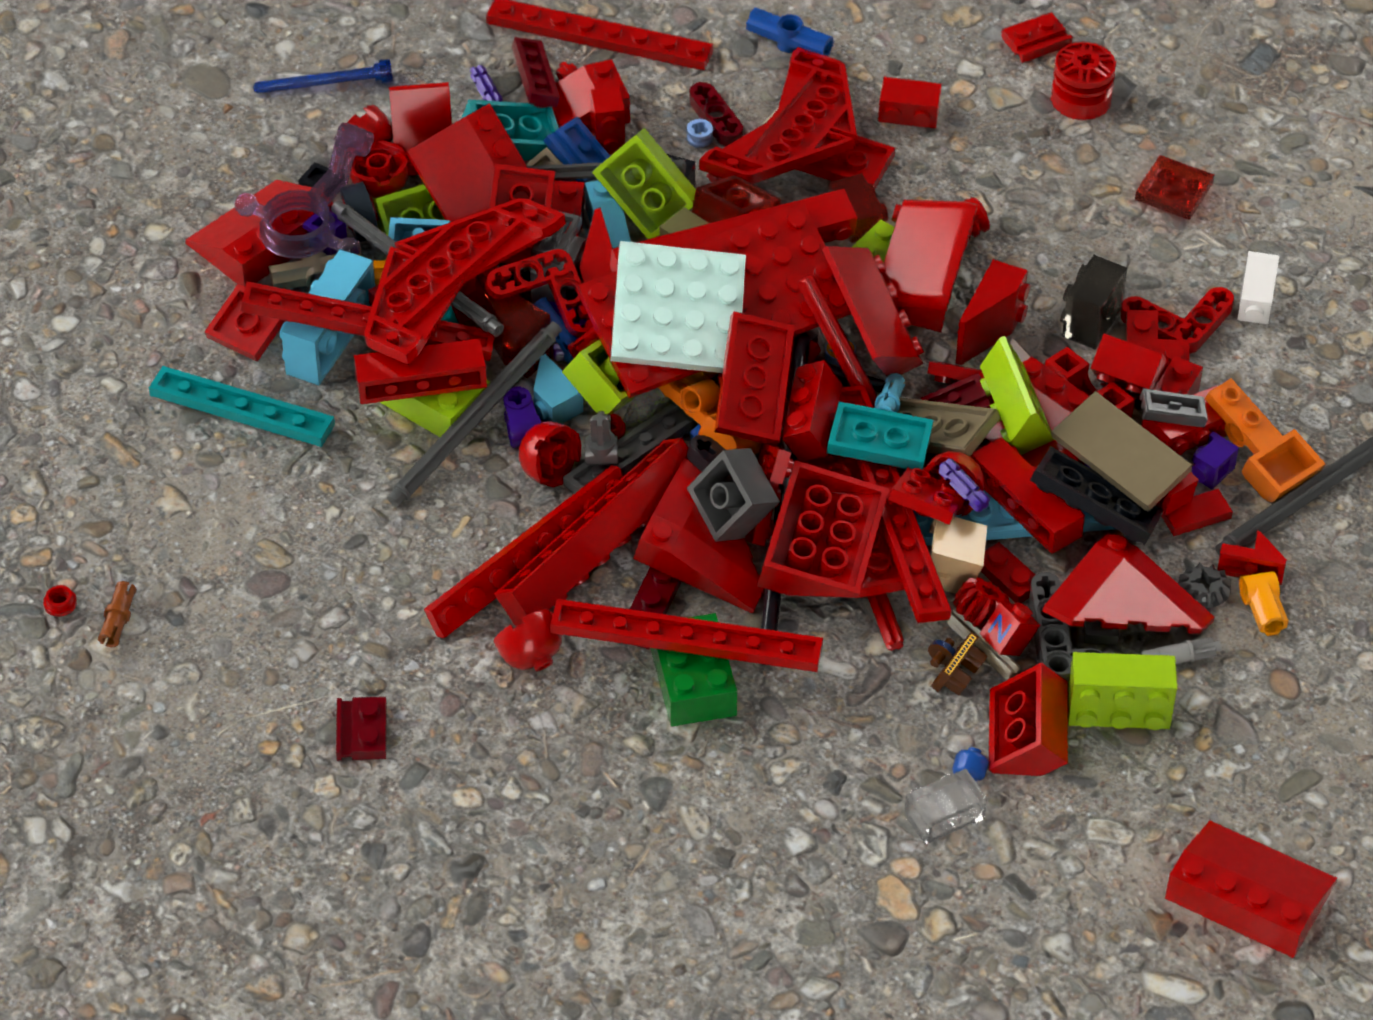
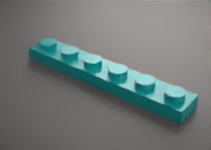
(242, 406)

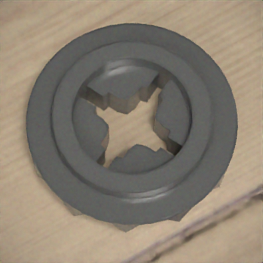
(1219, 585)

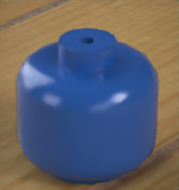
(972, 761)

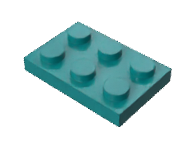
(879, 436)

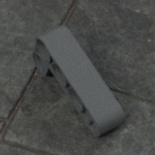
(1053, 635)

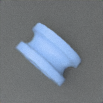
(699, 126)

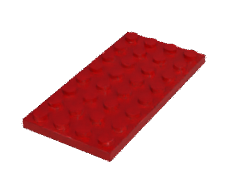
(778, 255)

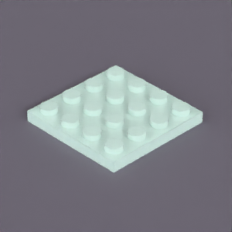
(675, 305)

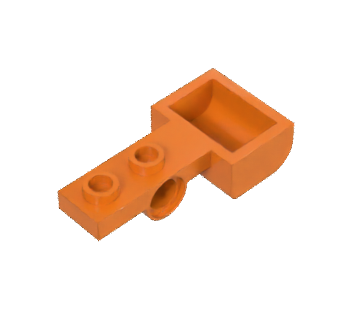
(701, 403)
(1278, 460)

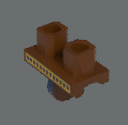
(966, 654)

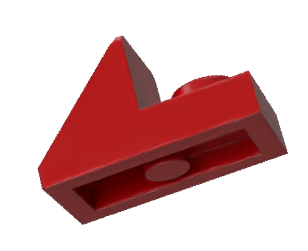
(1244, 561)

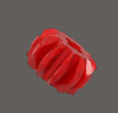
(978, 600)

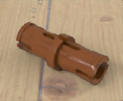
(117, 614)

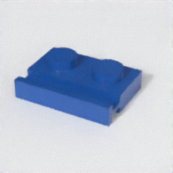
(575, 145)

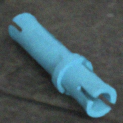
(890, 396)

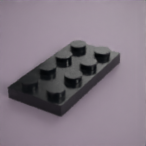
(1092, 493)

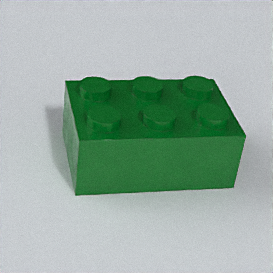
(695, 685)

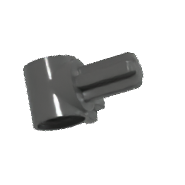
(601, 443)

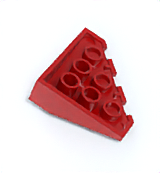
(683, 547)
(1123, 588)

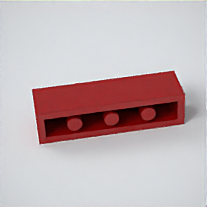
(434, 371)
(1040, 513)

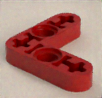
(555, 279)
(1181, 328)

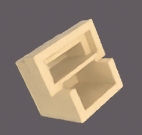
(957, 551)

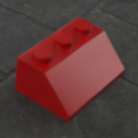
(1029, 723)

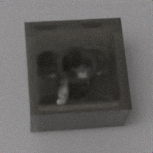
(1093, 301)

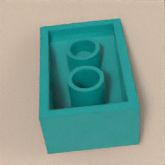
(523, 123)

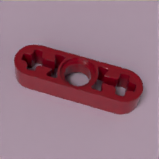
(715, 103)

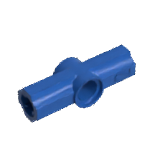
(788, 32)

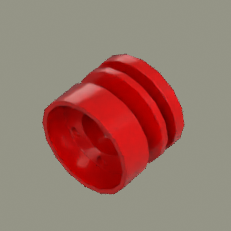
(1083, 80)

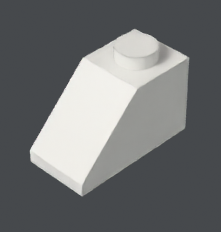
(1258, 287)

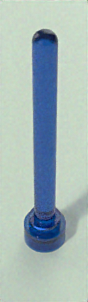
(381, 72)

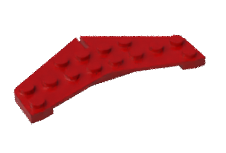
(809, 126)
(432, 266)

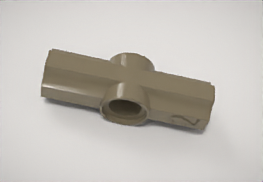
(300, 272)

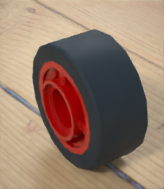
(358, 197)

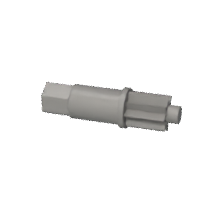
(1189, 650)

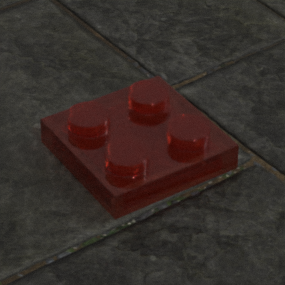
(1174, 187)

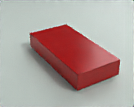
(1200, 512)

